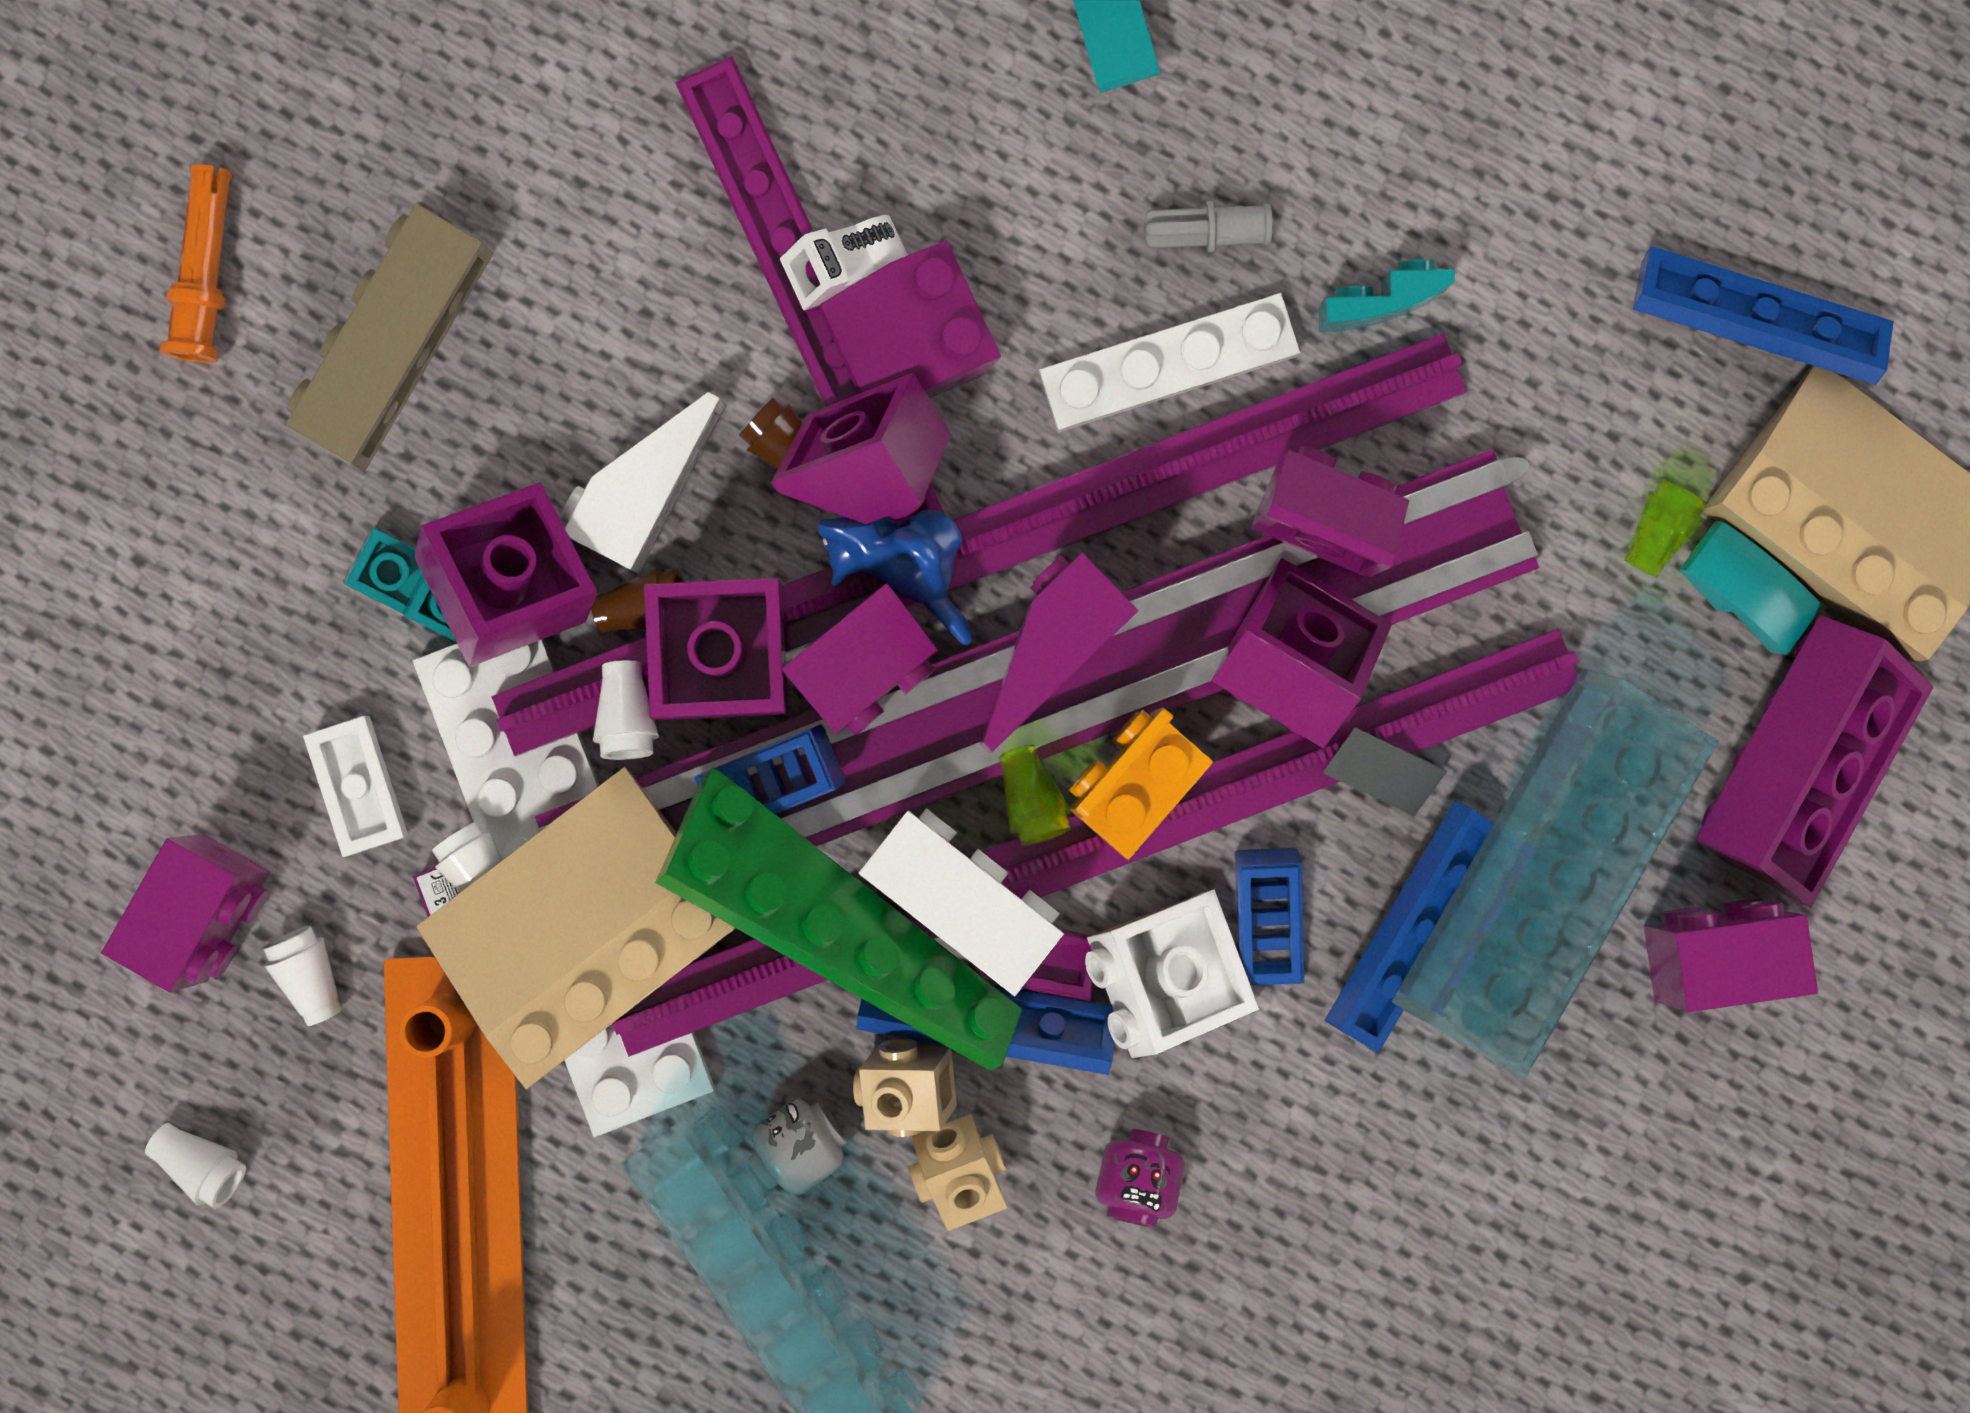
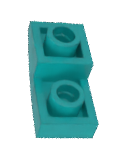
(1117, 42)
(1401, 292)
(391, 576)
(1752, 585)

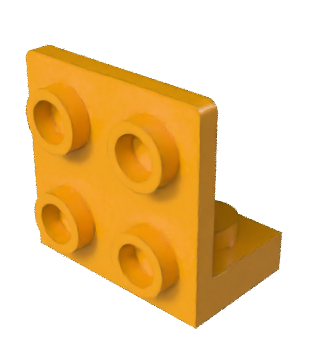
(1139, 782)

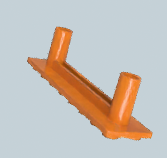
(453, 1202)

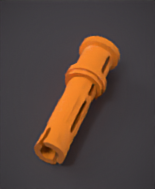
(196, 292)

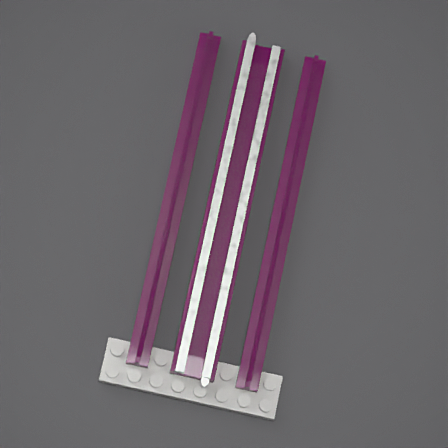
(524, 764)

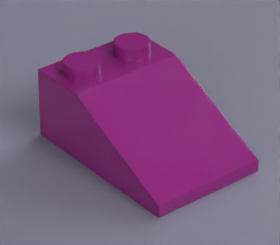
(1062, 629)

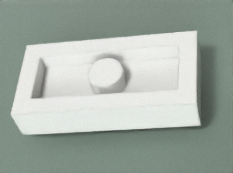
(355, 786)

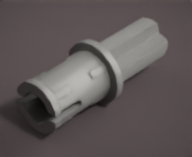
(1208, 226)

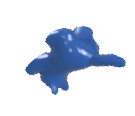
(908, 556)

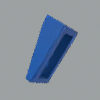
(821, 759)
(1267, 864)

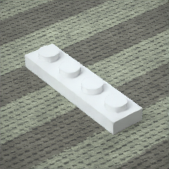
(1169, 362)

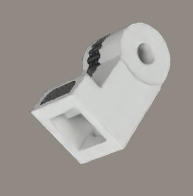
(841, 258)

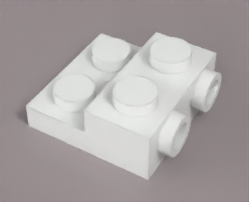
(1170, 975)

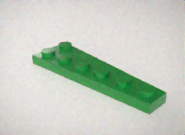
(797, 900)

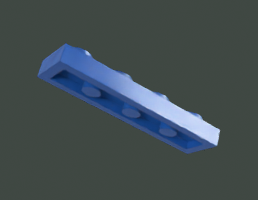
(1763, 315)
(1365, 1003)
(1047, 1031)

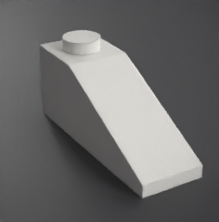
(635, 493)

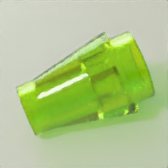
(1664, 526)
(1032, 797)

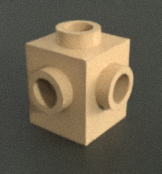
(906, 1087)
(956, 1162)

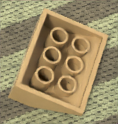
(1857, 513)
(570, 929)

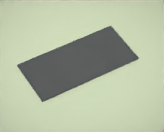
(1384, 771)

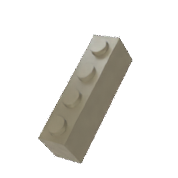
(388, 336)

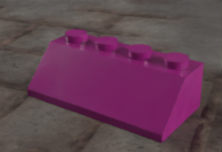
(1815, 759)

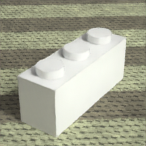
(963, 900)

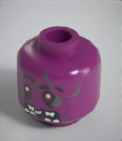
(1140, 1179)

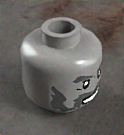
(797, 1146)

